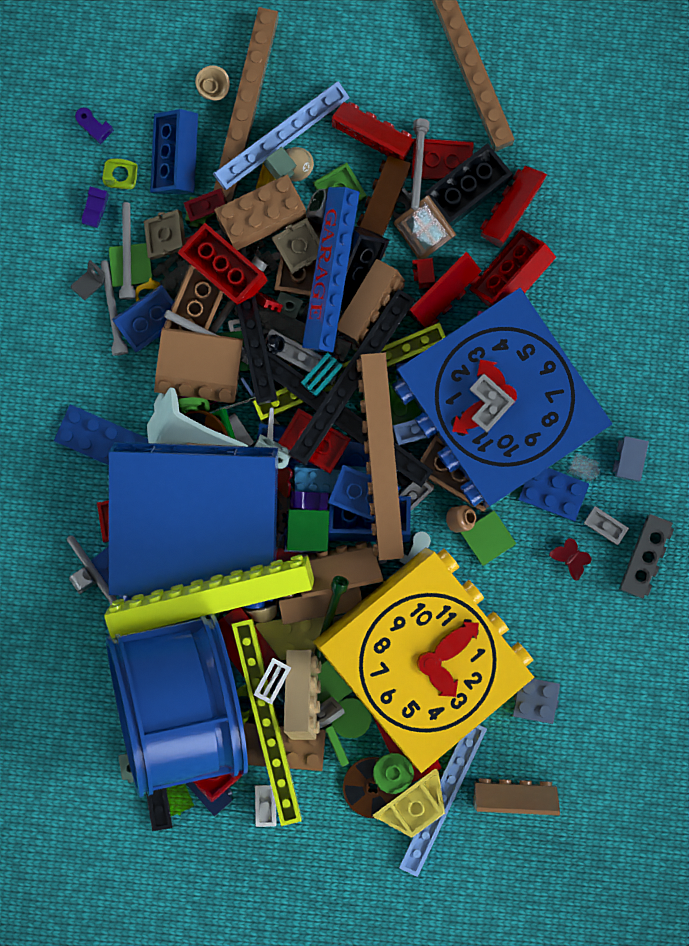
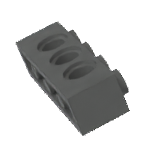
(629, 583)

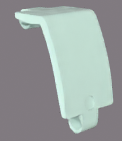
(173, 427)

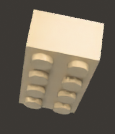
(301, 695)

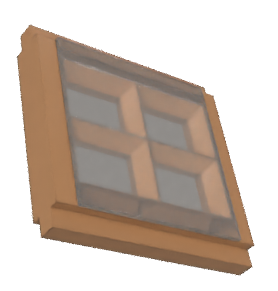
(424, 228)

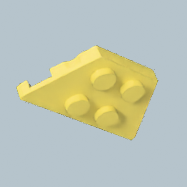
(291, 636)
(415, 807)

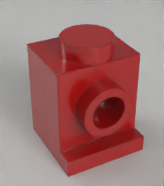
(424, 272)

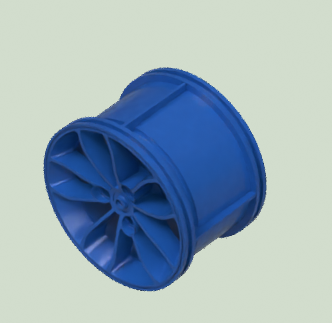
(177, 704)

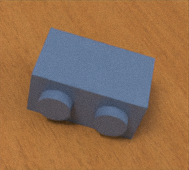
(631, 458)

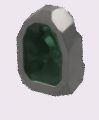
(316, 206)

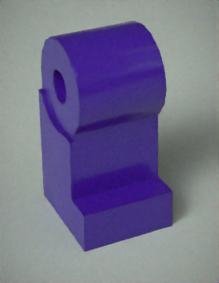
(94, 128)
(94, 207)
(309, 500)

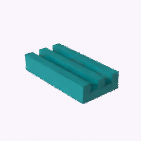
(333, 361)

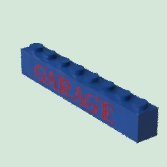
(330, 269)

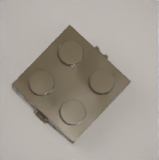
(164, 234)
(297, 245)

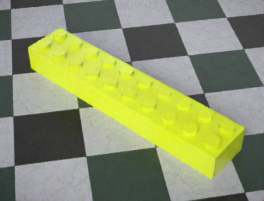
(209, 596)

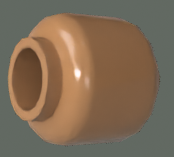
(460, 518)

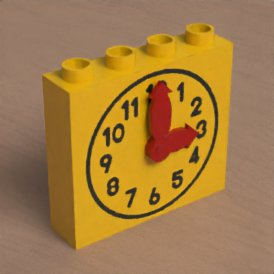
(426, 657)

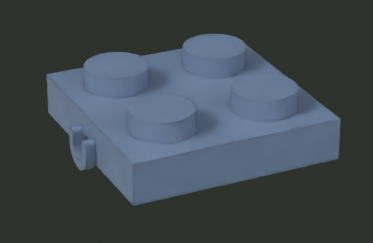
(537, 701)

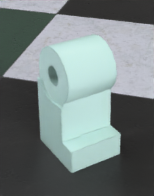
(283, 457)
(420, 541)

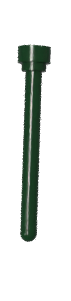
(339, 586)

